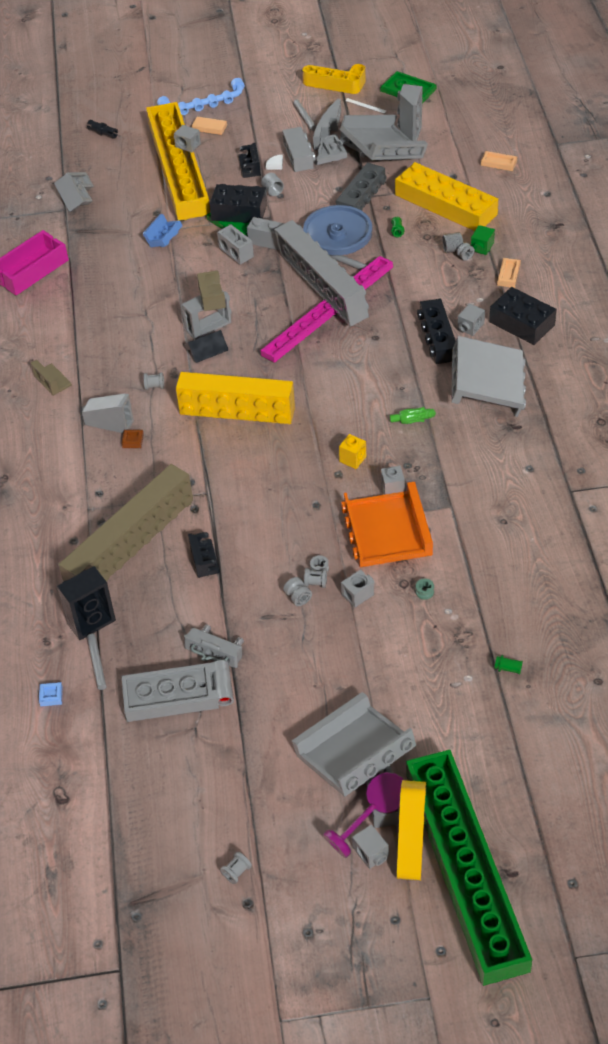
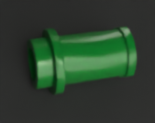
(397, 228)
(508, 664)

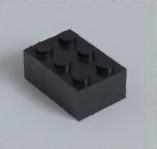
(238, 203)
(522, 315)
(86, 602)

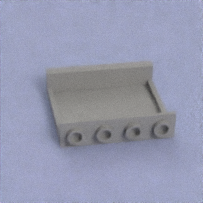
(381, 138)
(488, 373)
(352, 745)

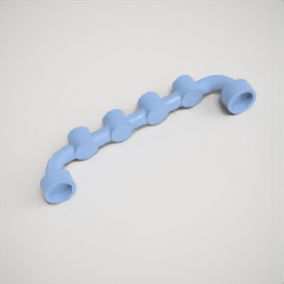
(237, 85)

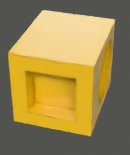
(352, 451)

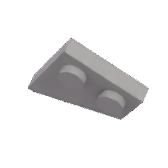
(330, 150)

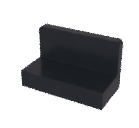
(207, 346)

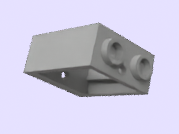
(199, 328)

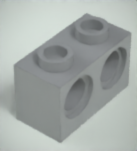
(235, 244)

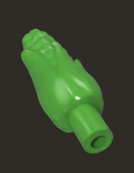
(410, 416)

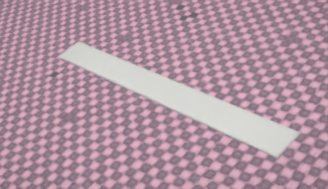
(365, 105)

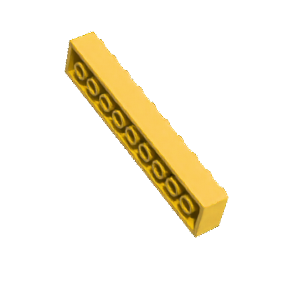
(178, 165)

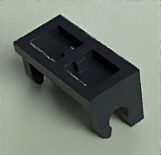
(249, 161)
(203, 555)

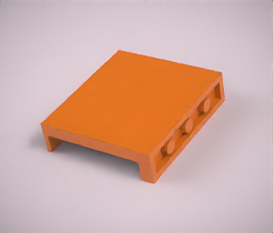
(388, 527)

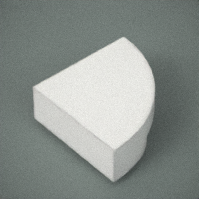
(275, 163)

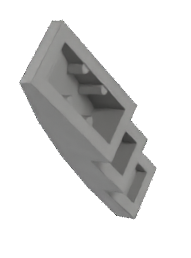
(327, 123)

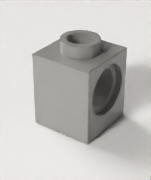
(187, 138)
(471, 319)
(392, 480)
(357, 588)
(370, 847)

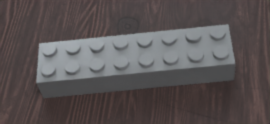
(322, 273)

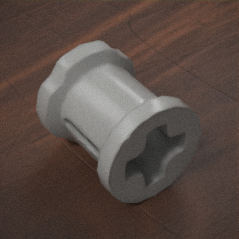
(153, 381)
(315, 577)
(236, 867)

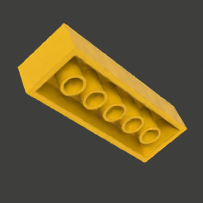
(446, 196)
(235, 397)

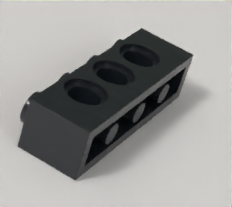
(437, 330)

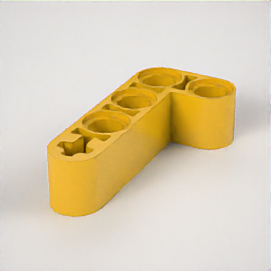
(334, 79)
(411, 830)

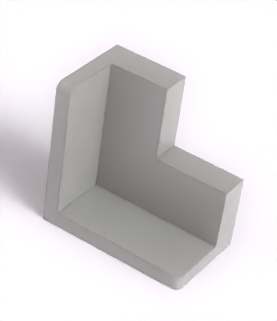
(74, 188)

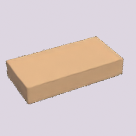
(209, 125)
(499, 161)
(508, 272)

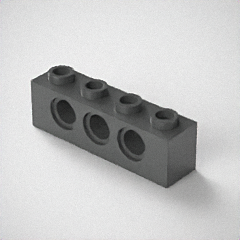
(363, 186)

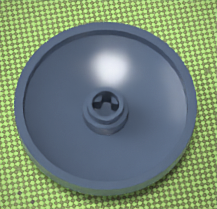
(339, 229)

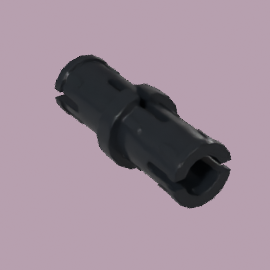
(102, 129)

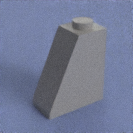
(109, 413)

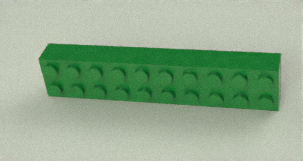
(470, 871)

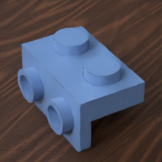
(161, 231)

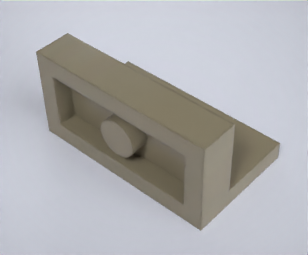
(50, 377)

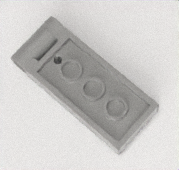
(177, 690)

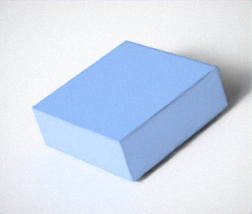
(50, 694)

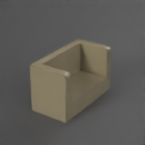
(211, 290)

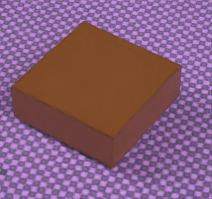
(132, 439)

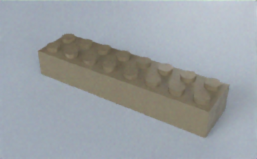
(131, 525)

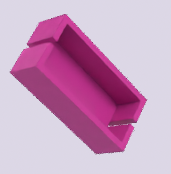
(31, 262)

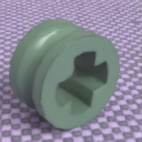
(425, 595)

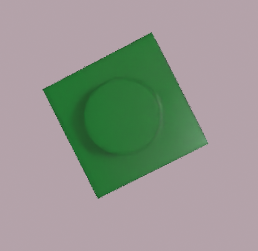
(483, 239)

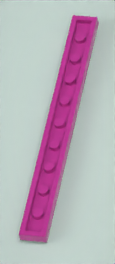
(320, 313)

